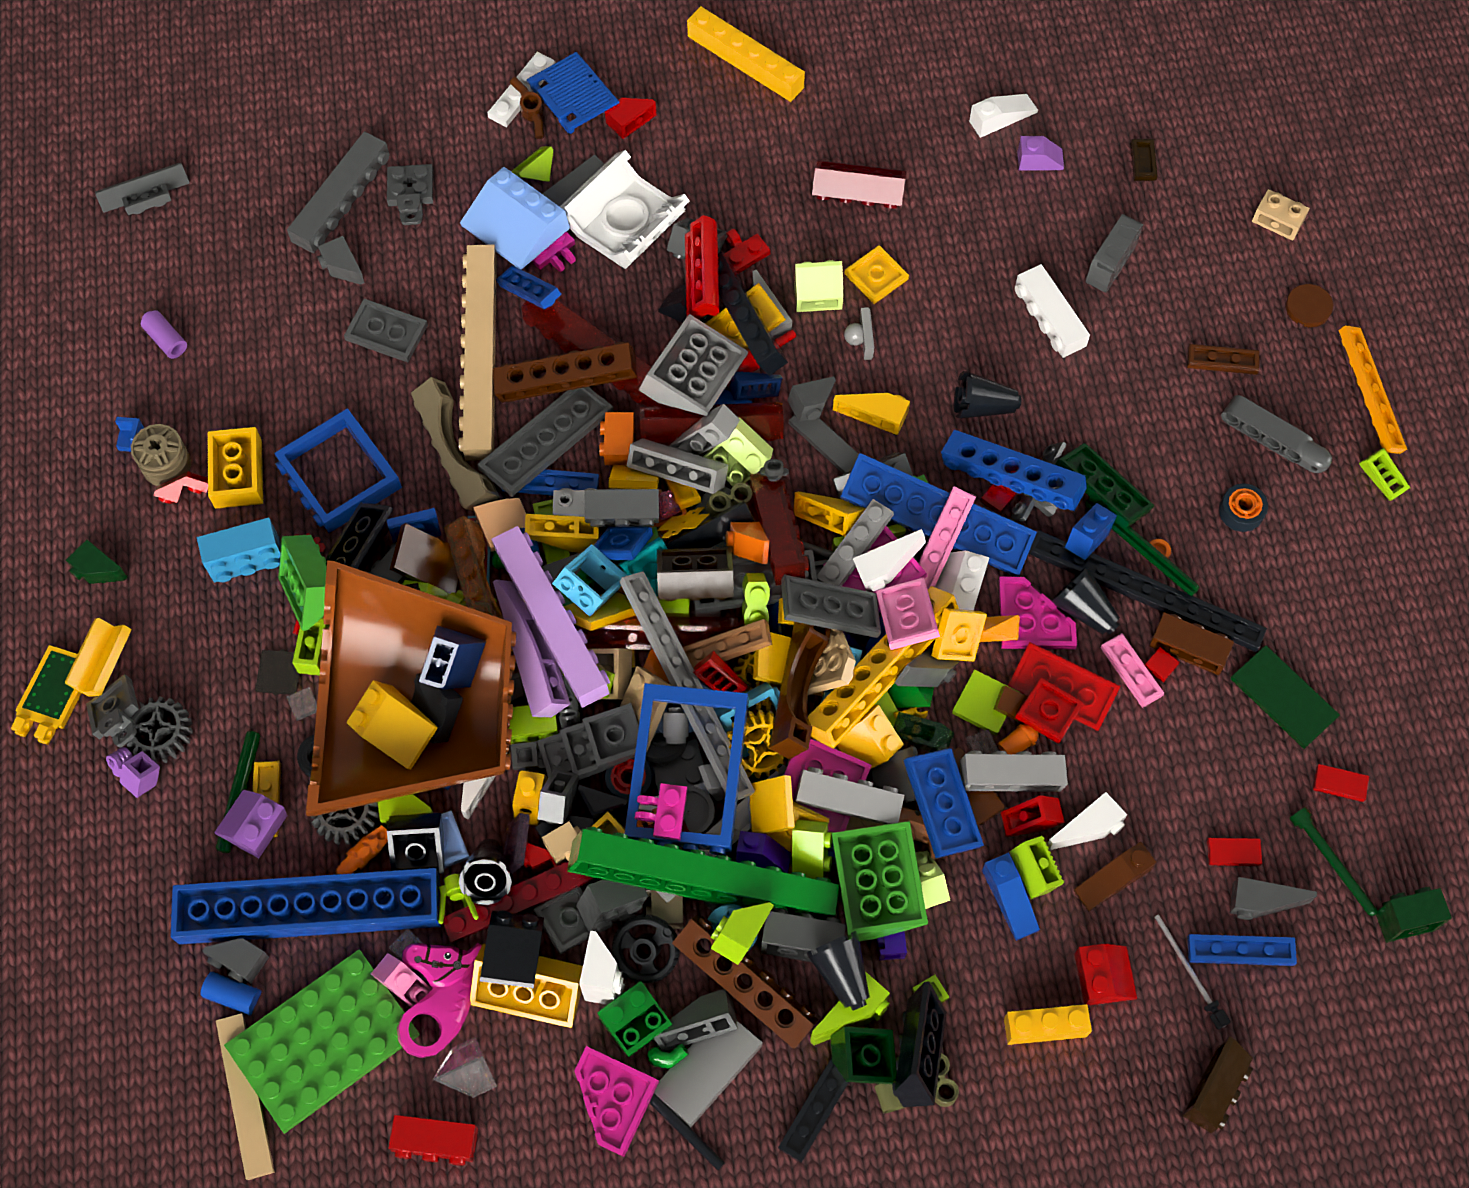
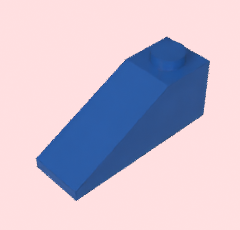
(1011, 895)

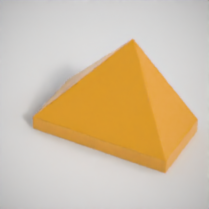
(1000, 628)

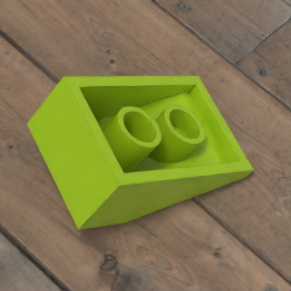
(842, 1016)

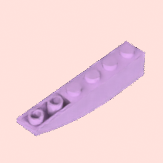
(534, 659)

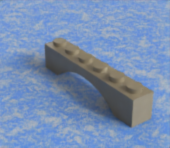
(436, 406)

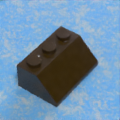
(694, 573)
(1219, 1086)

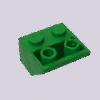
(634, 1019)

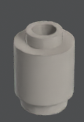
(675, 725)

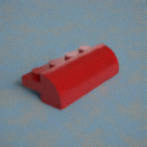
(702, 268)

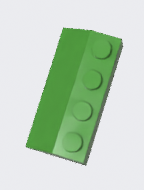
(303, 578)

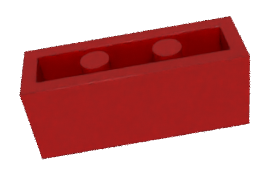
(433, 1139)

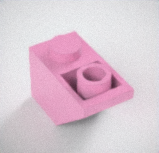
(401, 980)

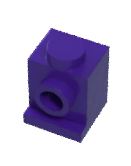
(893, 946)

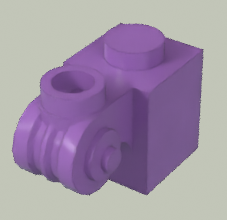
(136, 772)

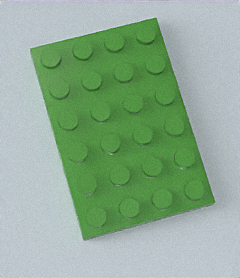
(319, 1041)

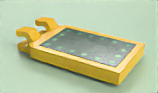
(47, 696)

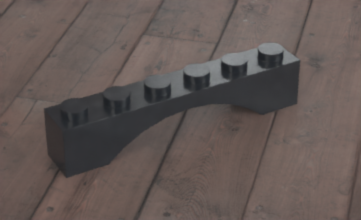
(750, 325)

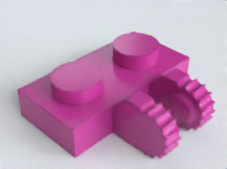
(557, 248)
(669, 811)

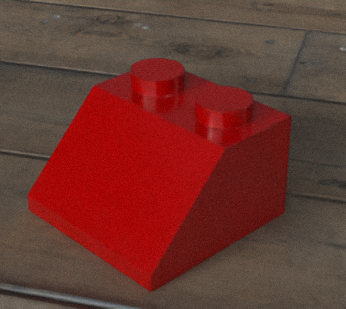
(1105, 974)

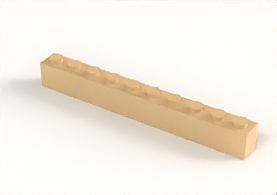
(480, 352)

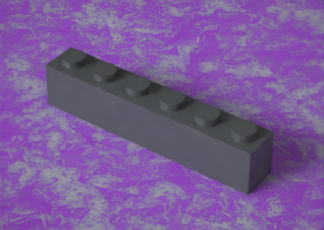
(338, 192)

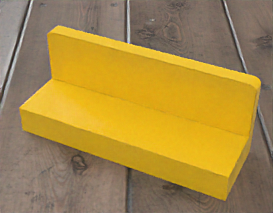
(97, 657)

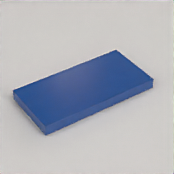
(943, 803)

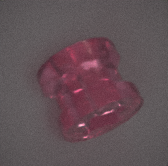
(667, 505)

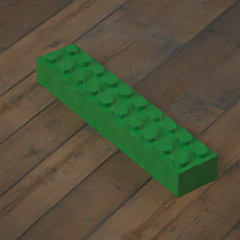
(698, 875)

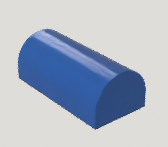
(230, 993)

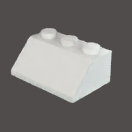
(963, 577)
(600, 975)

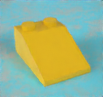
(392, 723)

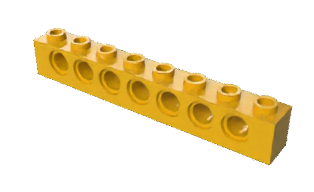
(870, 681)

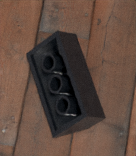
(361, 535)
(920, 1049)

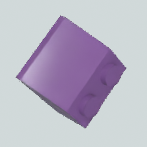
(252, 822)

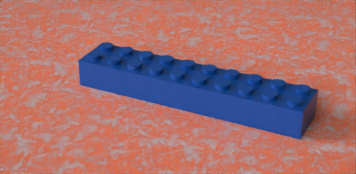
(305, 906)

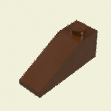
(1115, 876)

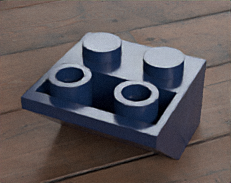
(451, 659)

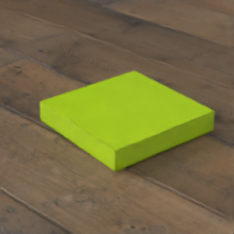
(978, 703)

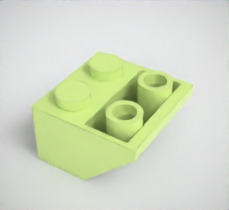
(818, 286)
(743, 452)
(932, 880)

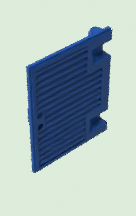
(574, 90)

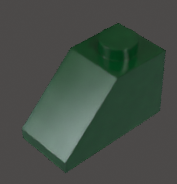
(94, 565)

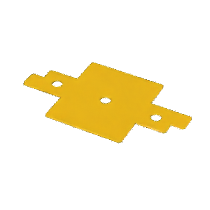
(690, 519)

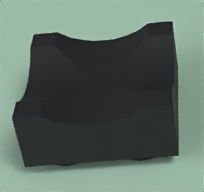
(439, 706)

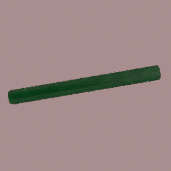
(1153, 555)

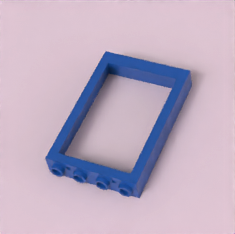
(701, 697)

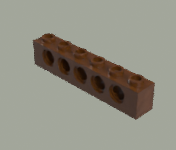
(574, 378)
(748, 995)

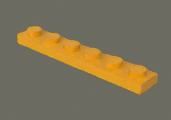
(1372, 390)

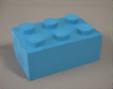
(240, 550)

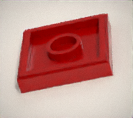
(1049, 710)

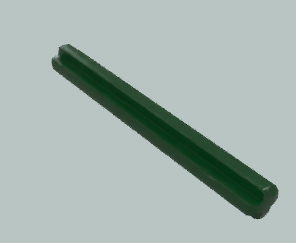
(241, 779)

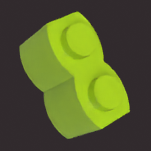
(756, 598)

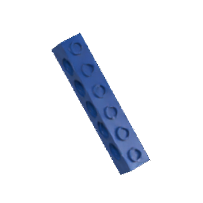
(1005, 460)

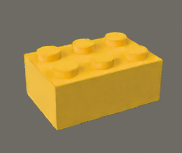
(235, 467)

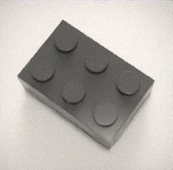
(795, 935)

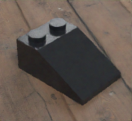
(512, 949)

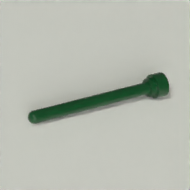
(1304, 821)

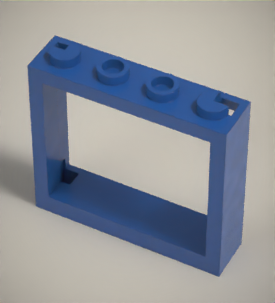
(316, 436)

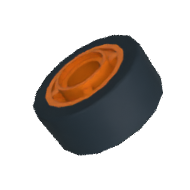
(1247, 496)

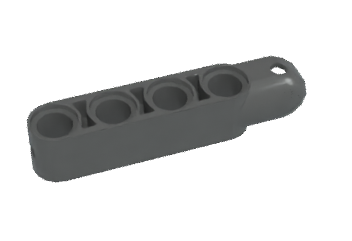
(1276, 434)

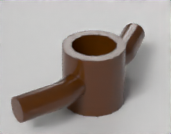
(530, 114)

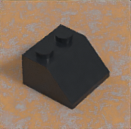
(416, 842)

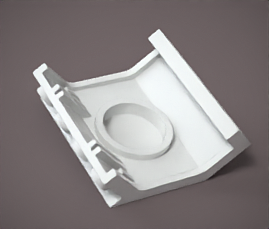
(621, 211)

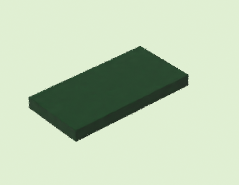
(1107, 485)
(1285, 697)

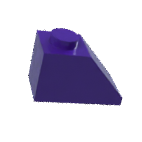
(762, 851)

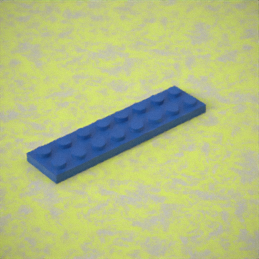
(919, 505)

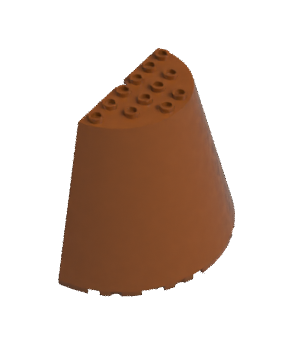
(384, 636)

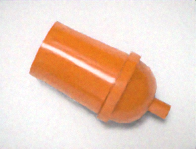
(1019, 739)

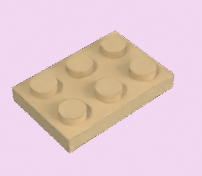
(635, 695)

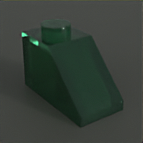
(923, 732)

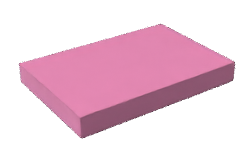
(907, 613)

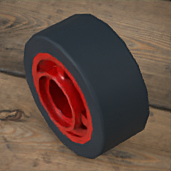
(616, 779)

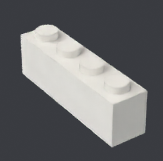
(1051, 311)

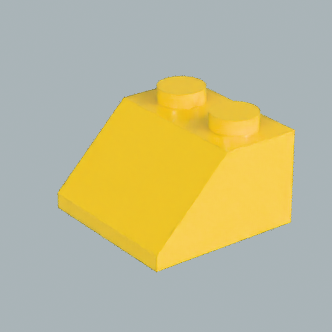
(871, 739)

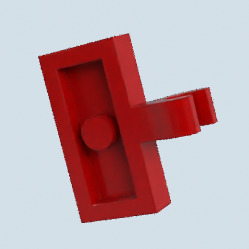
(745, 253)

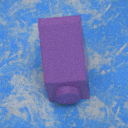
(1039, 154)

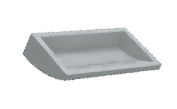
(706, 1072)

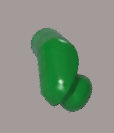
(667, 1060)

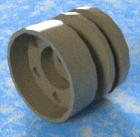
(160, 453)

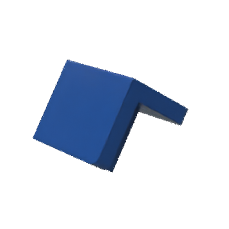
(128, 429)

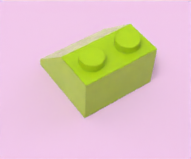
(737, 933)

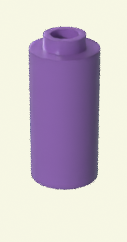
(163, 334)

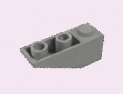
(708, 431)

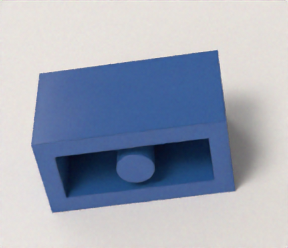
(1090, 531)

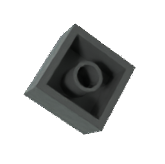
(609, 903)

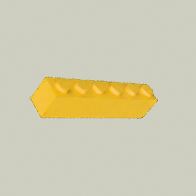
(746, 54)

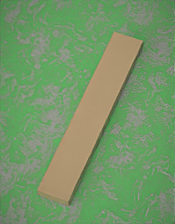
(245, 1105)

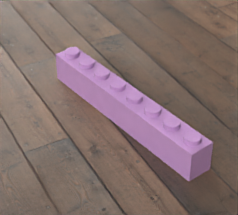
(551, 617)

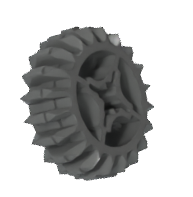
(176, 733)
(358, 826)

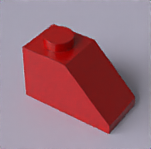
(630, 115)
(1032, 816)

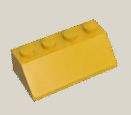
(551, 1001)

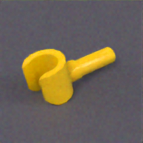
(913, 711)

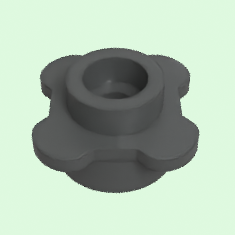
(774, 470)

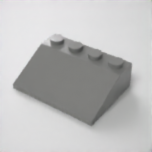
(693, 368)

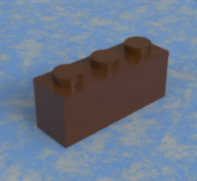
(1192, 643)

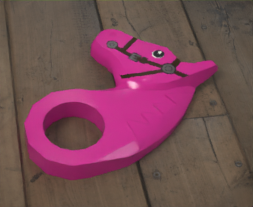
(450, 976)

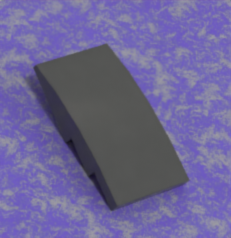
(593, 744)

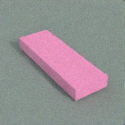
(1132, 670)

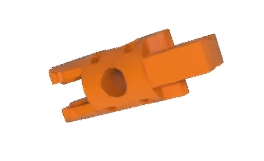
(365, 850)

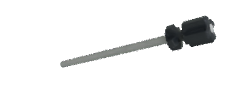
(1218, 1017)

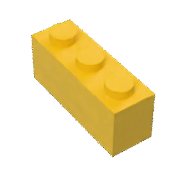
(1047, 1024)

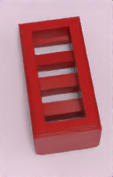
(721, 667)

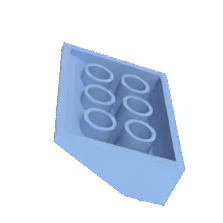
(514, 218)

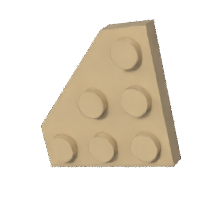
(834, 665)

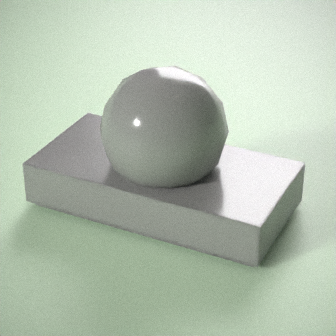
(862, 333)

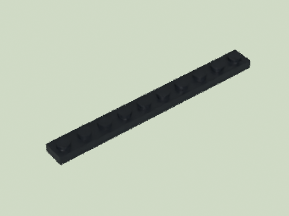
(1150, 592)

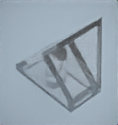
(466, 1069)

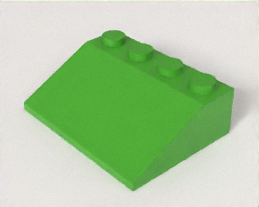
(879, 880)

